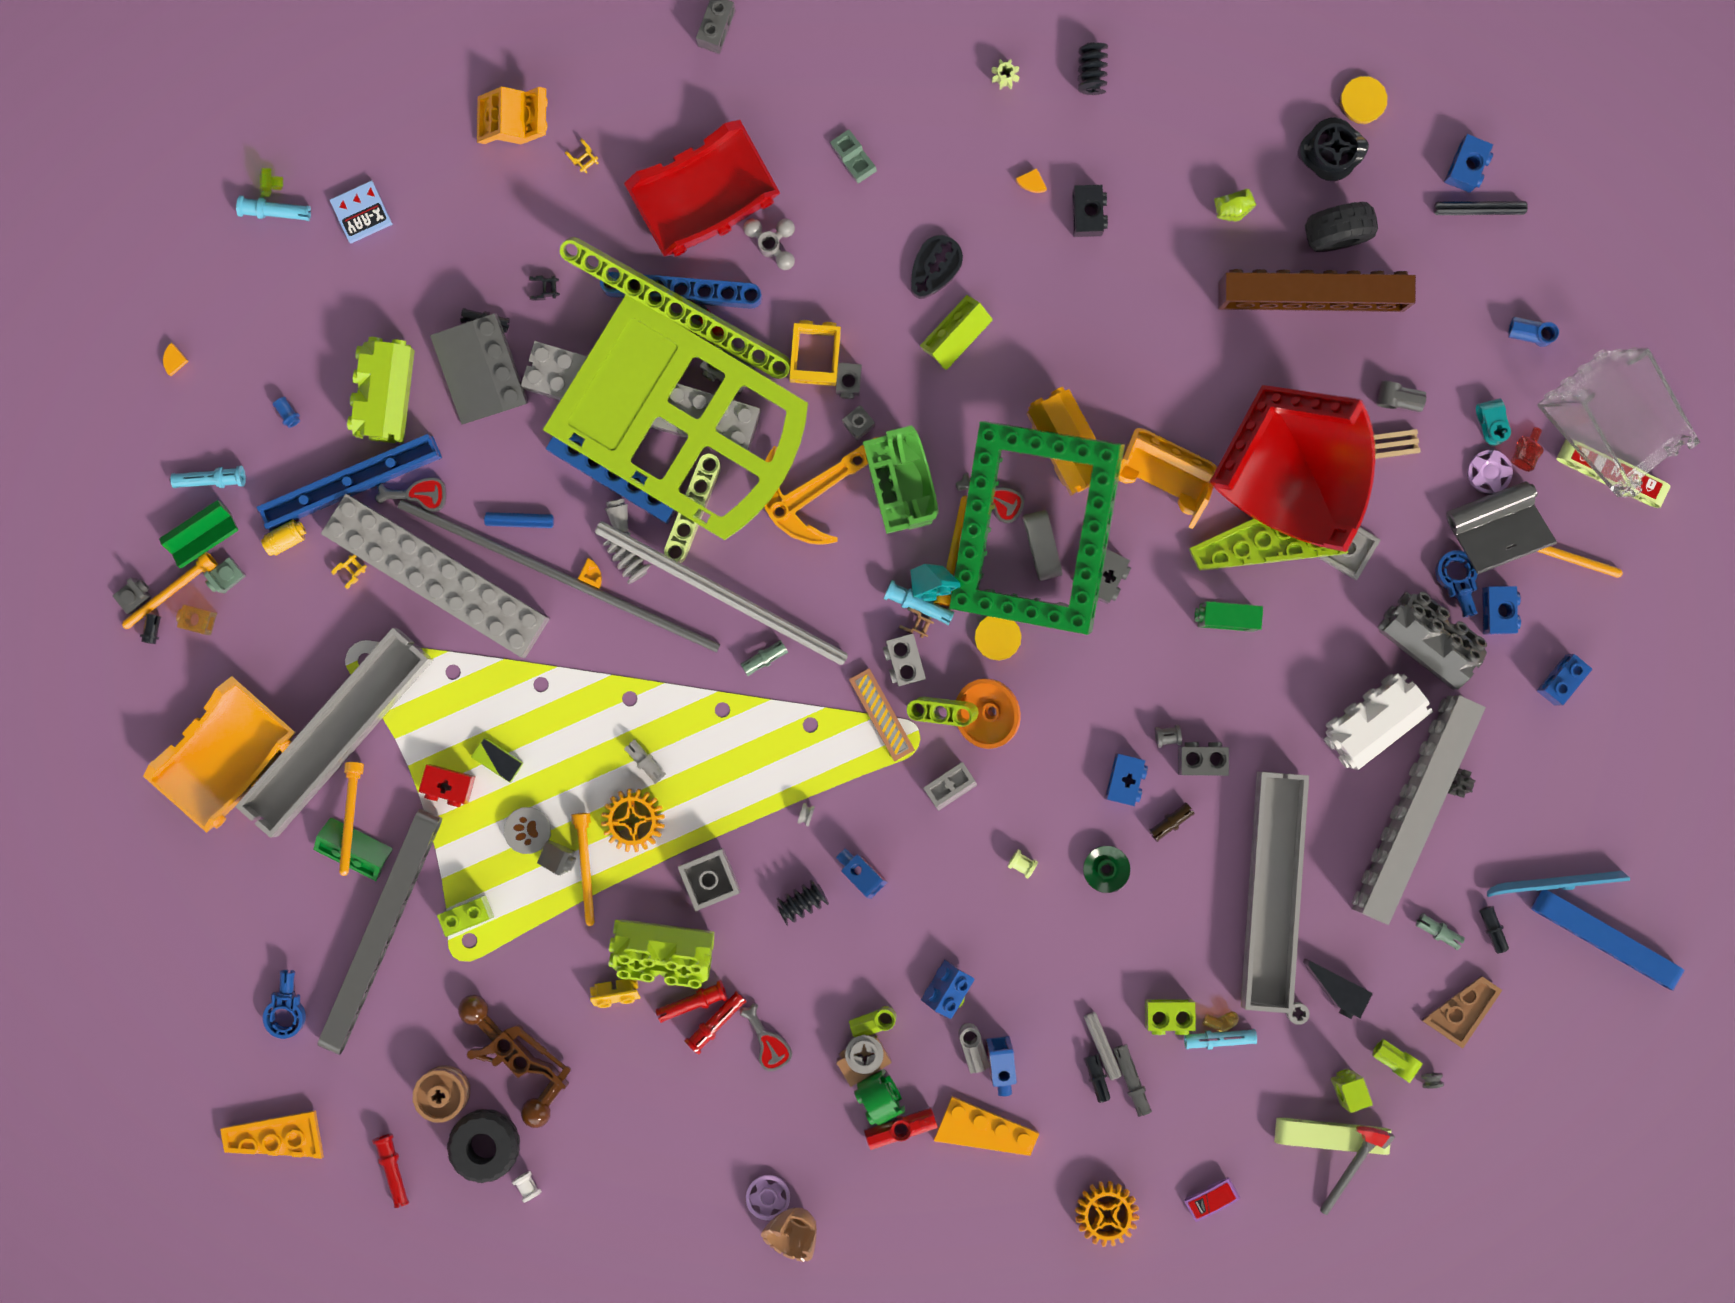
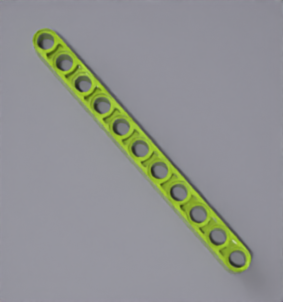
(664, 307)

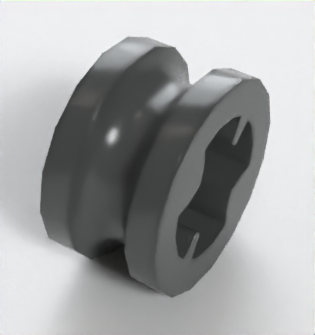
(1432, 1080)

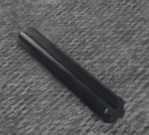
(1480, 208)

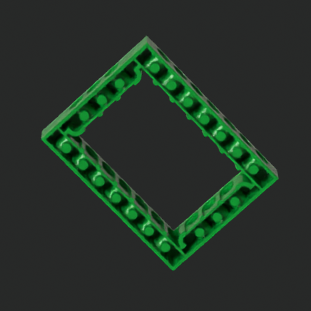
(1106, 463)

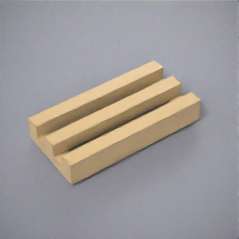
(1413, 441)

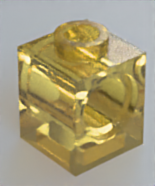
(205, 622)

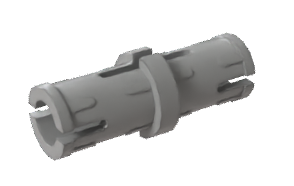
(644, 761)

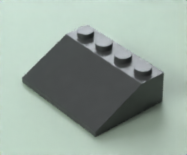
(479, 368)

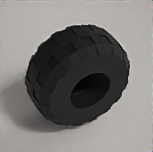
(1341, 226)
(464, 1158)

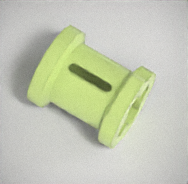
(1022, 864)

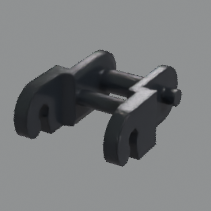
(553, 293)

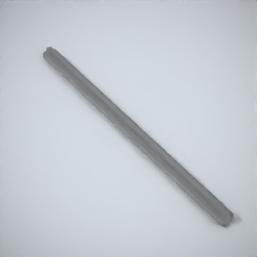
(721, 593)

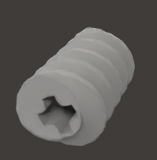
(627, 560)

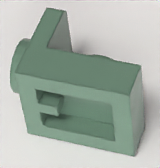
(224, 576)

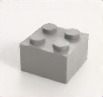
(709, 879)

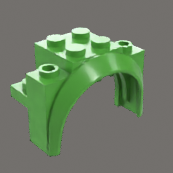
(901, 480)

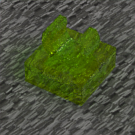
(269, 183)

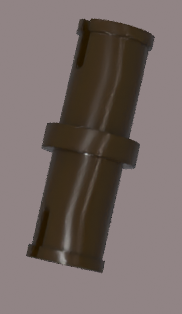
(1171, 822)

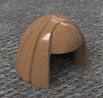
(792, 1234)

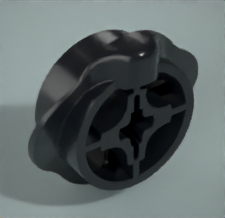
(1337, 130)

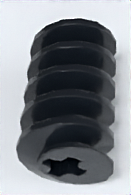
(1090, 68)
(801, 902)

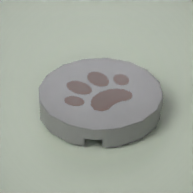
(527, 830)

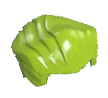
(1235, 205)

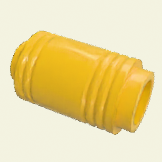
(283, 537)

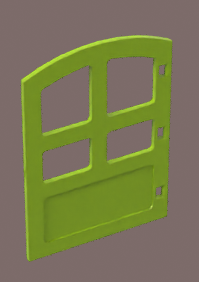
(629, 386)

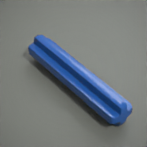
(519, 520)

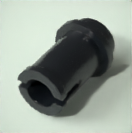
(150, 629)

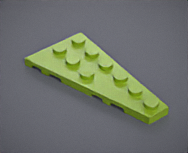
(1251, 545)

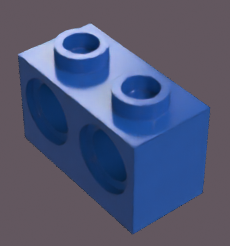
(1564, 679)

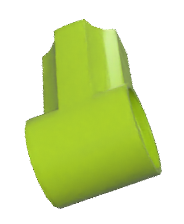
(870, 1022)
(1401, 1063)

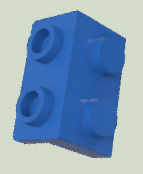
(947, 989)

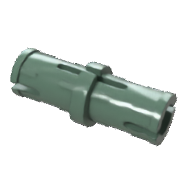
(764, 658)
(1440, 931)

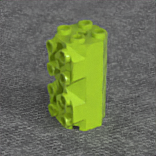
(383, 390)
(654, 949)

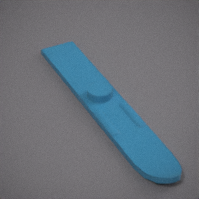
(1564, 883)

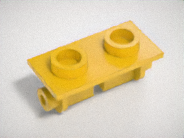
(623, 993)

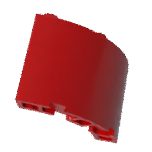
(703, 190)

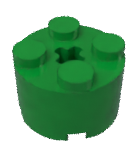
(879, 1097)

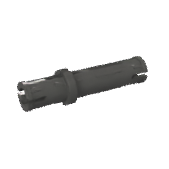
(1131, 1077)

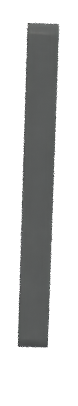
(379, 931)

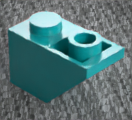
(931, 581)

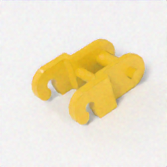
(577, 161)
(354, 575)

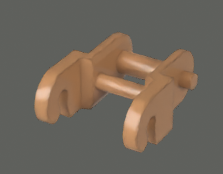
(925, 627)

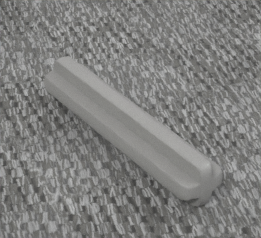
(1102, 1045)

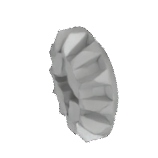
(855, 1062)

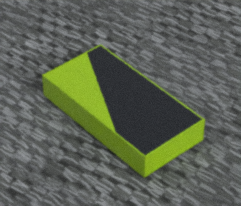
(497, 760)

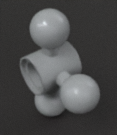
(784, 228)

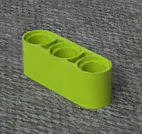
(932, 714)

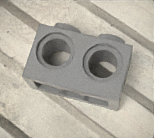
(910, 659)

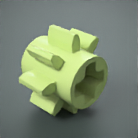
(1008, 68)

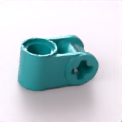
(1493, 418)

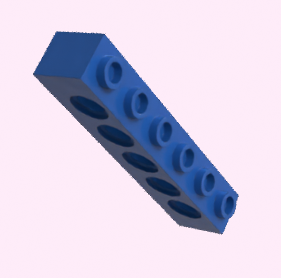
(602, 476)

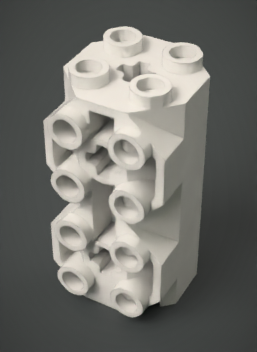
(1377, 721)

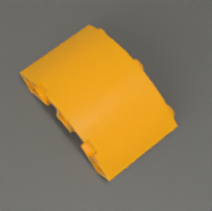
(220, 755)

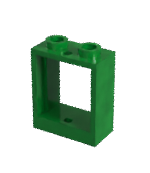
(1229, 616)

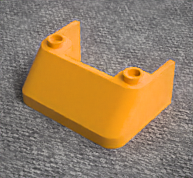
(1169, 469)

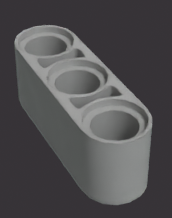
(1042, 545)

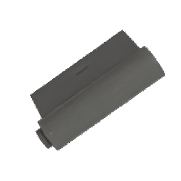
(1500, 527)

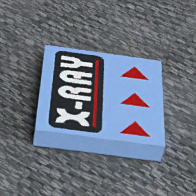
(361, 212)

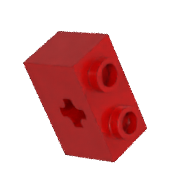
(460, 782)

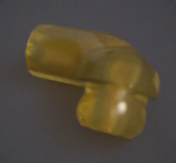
(1222, 1023)

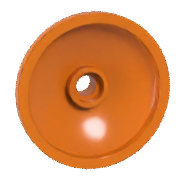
(989, 729)

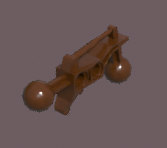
(534, 1111)

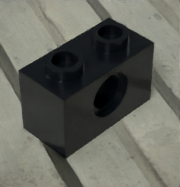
(1084, 224)

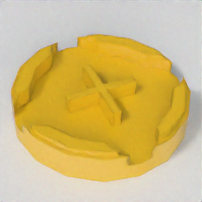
(1363, 100)
(997, 638)

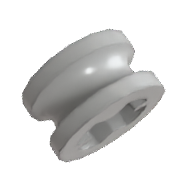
(806, 814)
(1304, 1018)

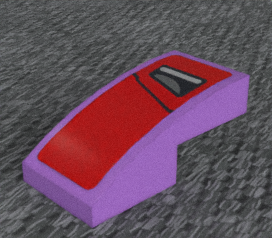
(1212, 1200)

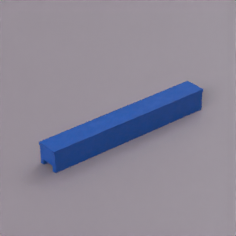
(350, 481)

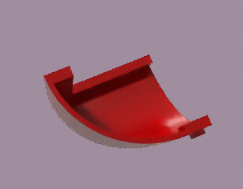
(1302, 465)

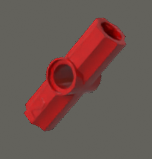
(885, 1134)

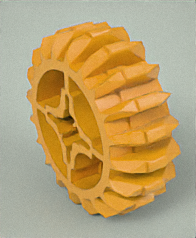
(631, 809)
(1100, 1221)

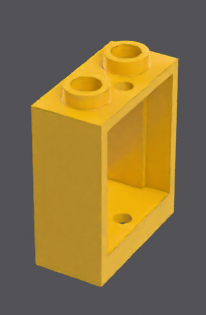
(813, 377)

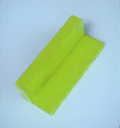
(957, 332)

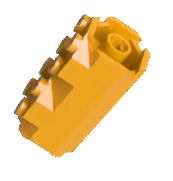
(1063, 416)

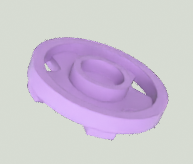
(1490, 471)
(767, 1196)

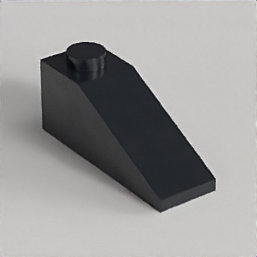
(1341, 992)

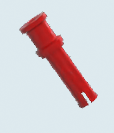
(702, 998)
(708, 1030)
(388, 1159)

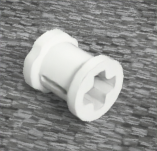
(526, 1186)

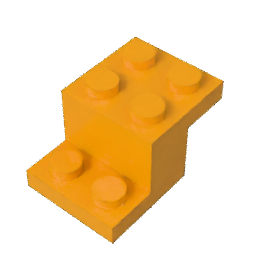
(511, 115)

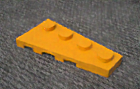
(979, 1128)
(285, 1135)

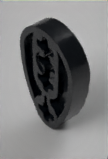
(926, 256)

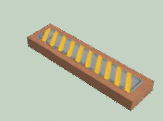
(881, 714)

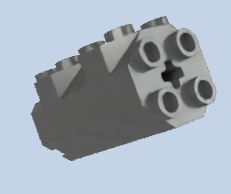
(1426, 635)

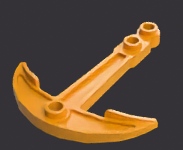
(808, 492)

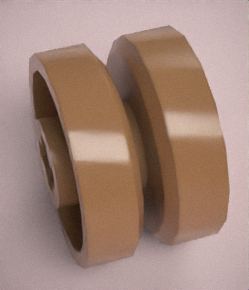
(428, 1099)

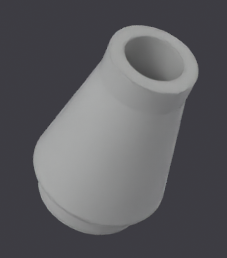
(618, 514)

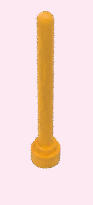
(954, 549)
(1582, 561)
(204, 563)
(353, 773)
(581, 823)

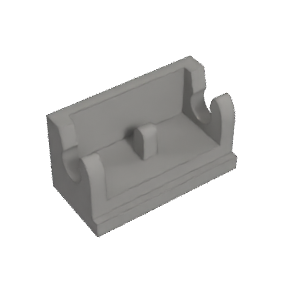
(950, 786)

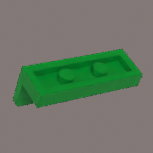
(199, 533)
(366, 852)

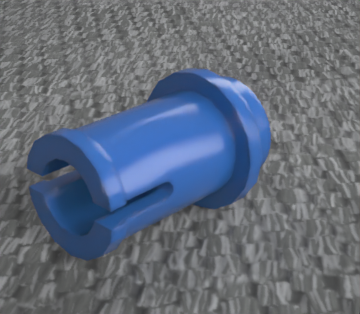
(288, 415)

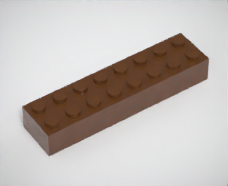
(1316, 291)

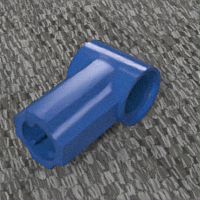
(1531, 331)

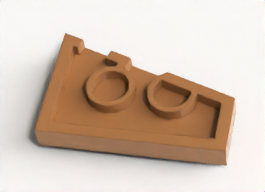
(1464, 1012)

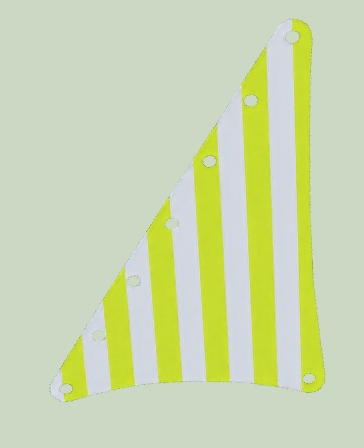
(575, 761)

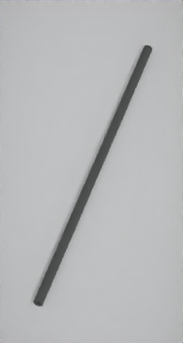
(560, 576)

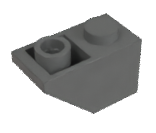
(557, 858)

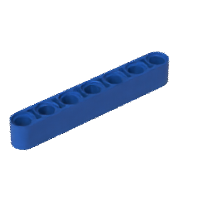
(694, 285)
(1607, 939)

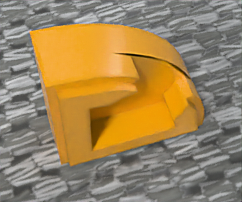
(1032, 182)
(173, 359)
(591, 574)

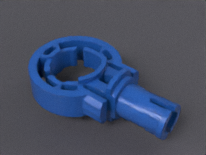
(1454, 586)
(292, 1004)

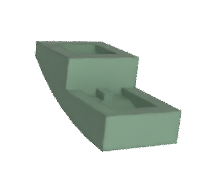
(853, 156)

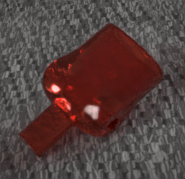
(1528, 451)

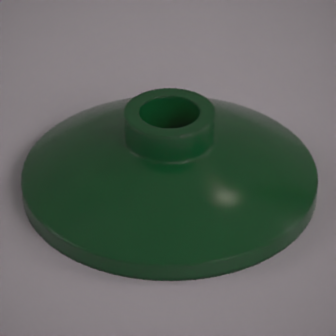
(1118, 873)

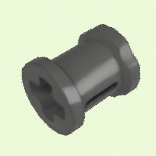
(1168, 736)

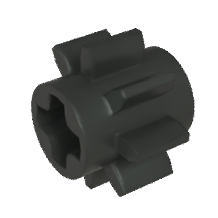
(1462, 783)

